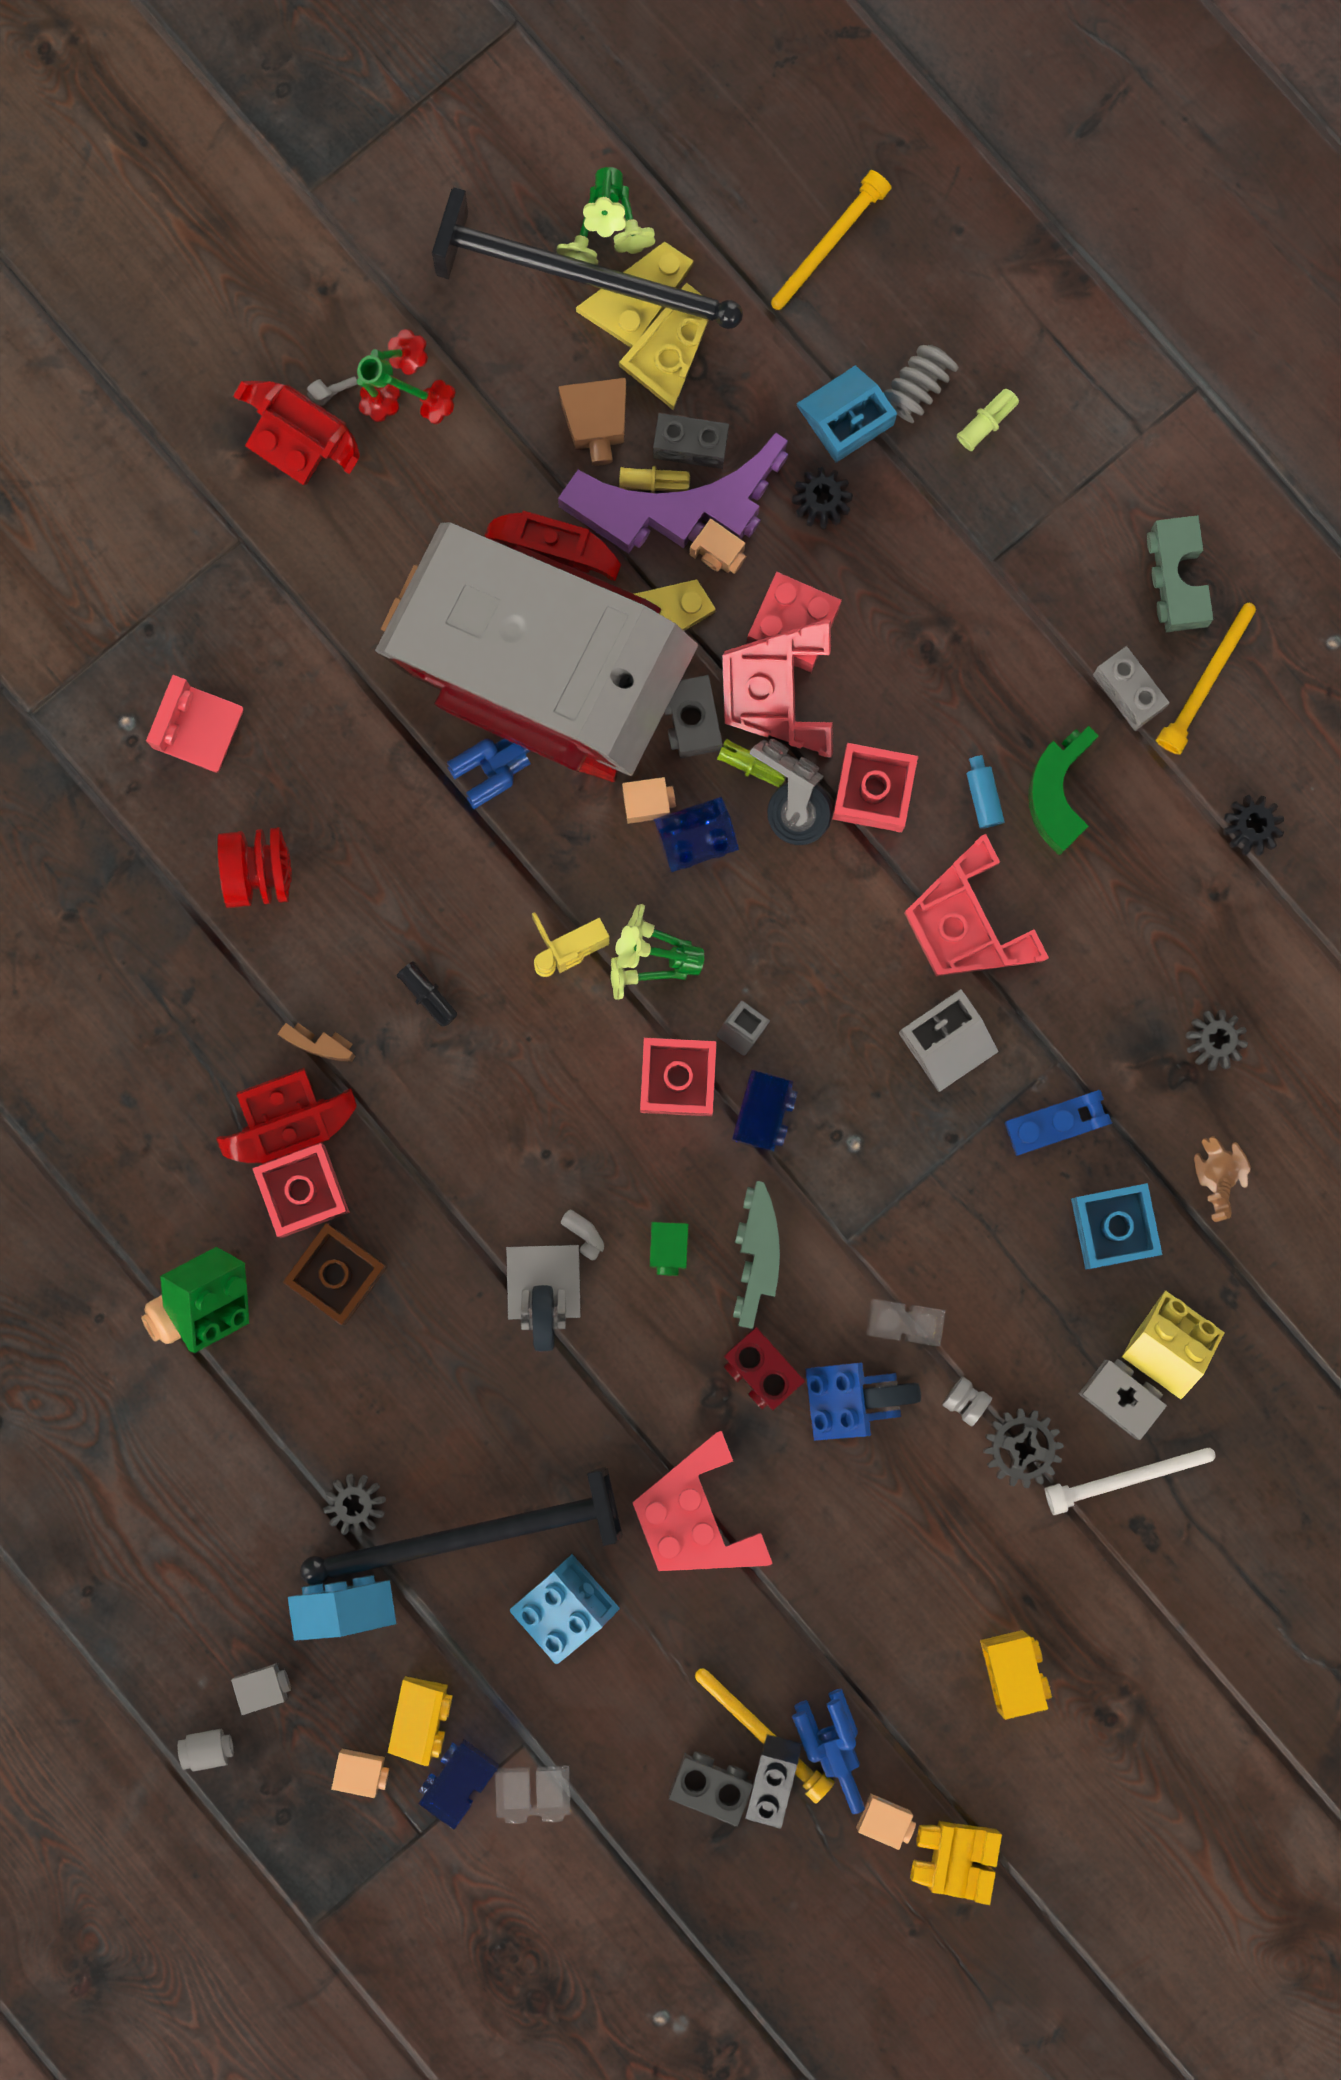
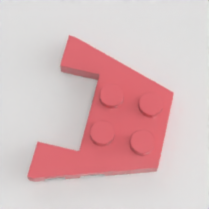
(762, 687)
(955, 927)
(681, 1521)

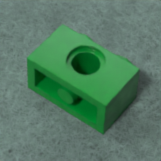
(668, 1247)

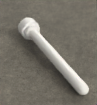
(1062, 1497)

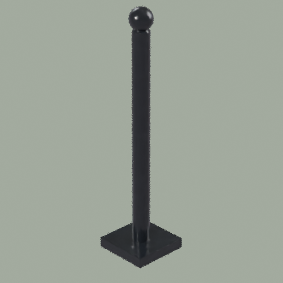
(455, 234)
(600, 1507)

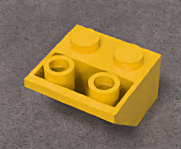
(418, 1720)

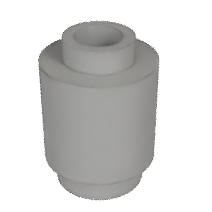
(205, 1750)

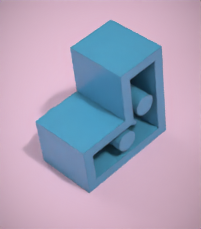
(341, 1609)

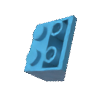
(848, 412)

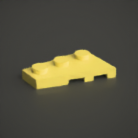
(629, 317)
(666, 352)
(681, 603)

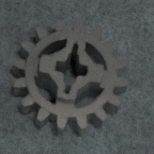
(1017, 1464)

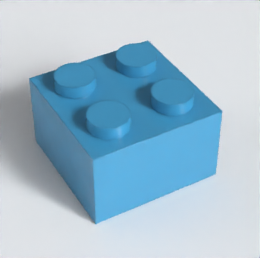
(1116, 1226)

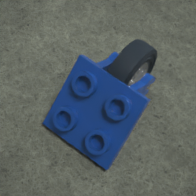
(840, 1400)

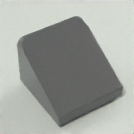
(742, 1028)

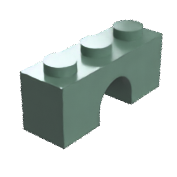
(1180, 604)

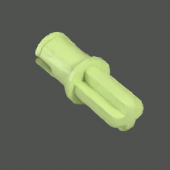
(988, 419)

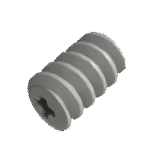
(918, 380)

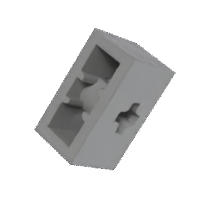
(1102, 1393)

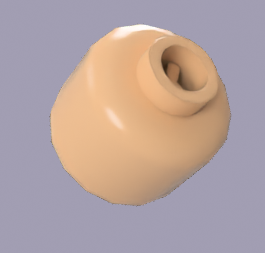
(158, 1322)

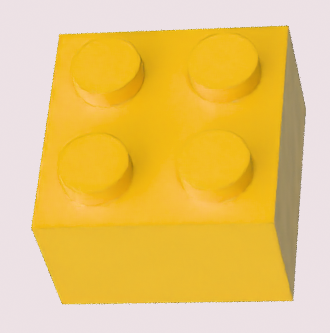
(1015, 1674)

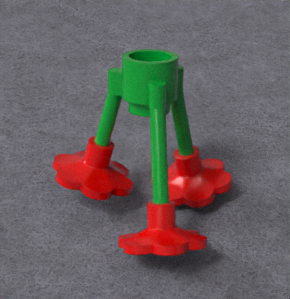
(381, 389)

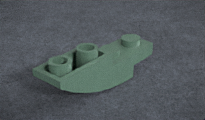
(760, 1239)

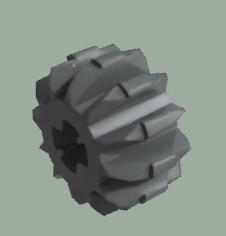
(1224, 1051)
(343, 1509)

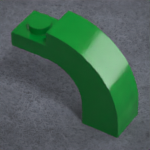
(1047, 802)

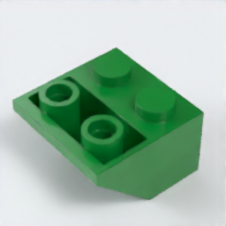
(206, 1298)

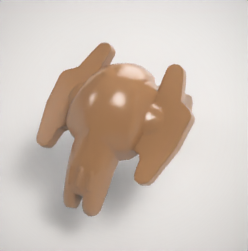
(1221, 1173)

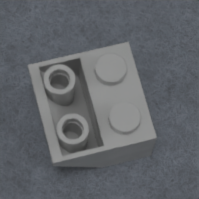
(949, 1040)

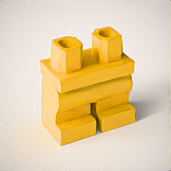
(953, 1858)

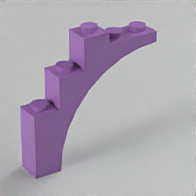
(625, 514)

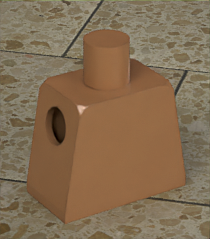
(595, 416)

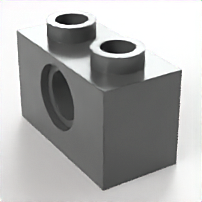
(705, 735)

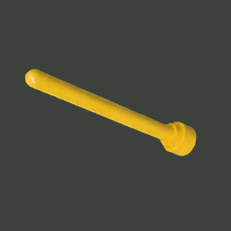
(873, 188)
(1174, 736)
(814, 1782)

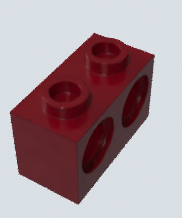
(769, 1363)

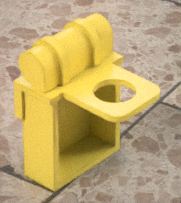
(569, 948)

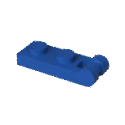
(1056, 1123)

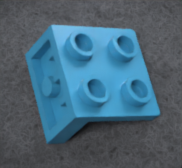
(564, 1609)

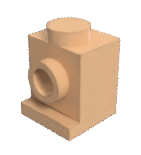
(719, 548)

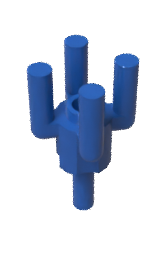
(497, 761)
(833, 1744)

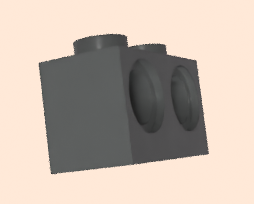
(690, 441)
(707, 1798)

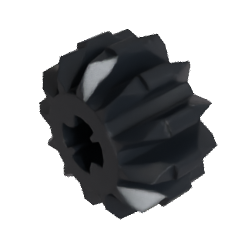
(836, 497)
(1259, 814)

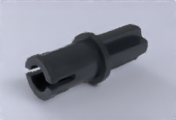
(427, 994)

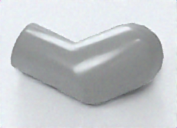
(585, 1230)

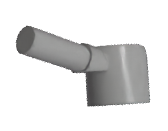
(321, 394)

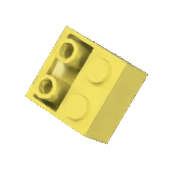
(1173, 1345)

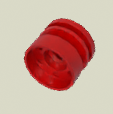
(253, 867)

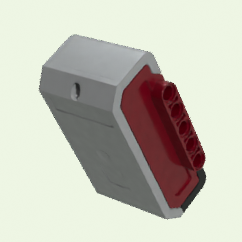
(537, 650)

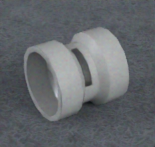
(959, 1397)

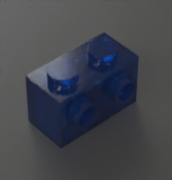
(696, 834)

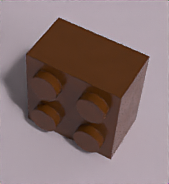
(335, 1274)

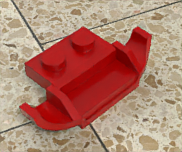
(296, 430)
(555, 540)
(284, 1119)

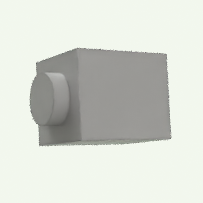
(261, 1688)

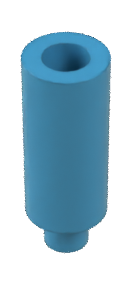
(984, 794)

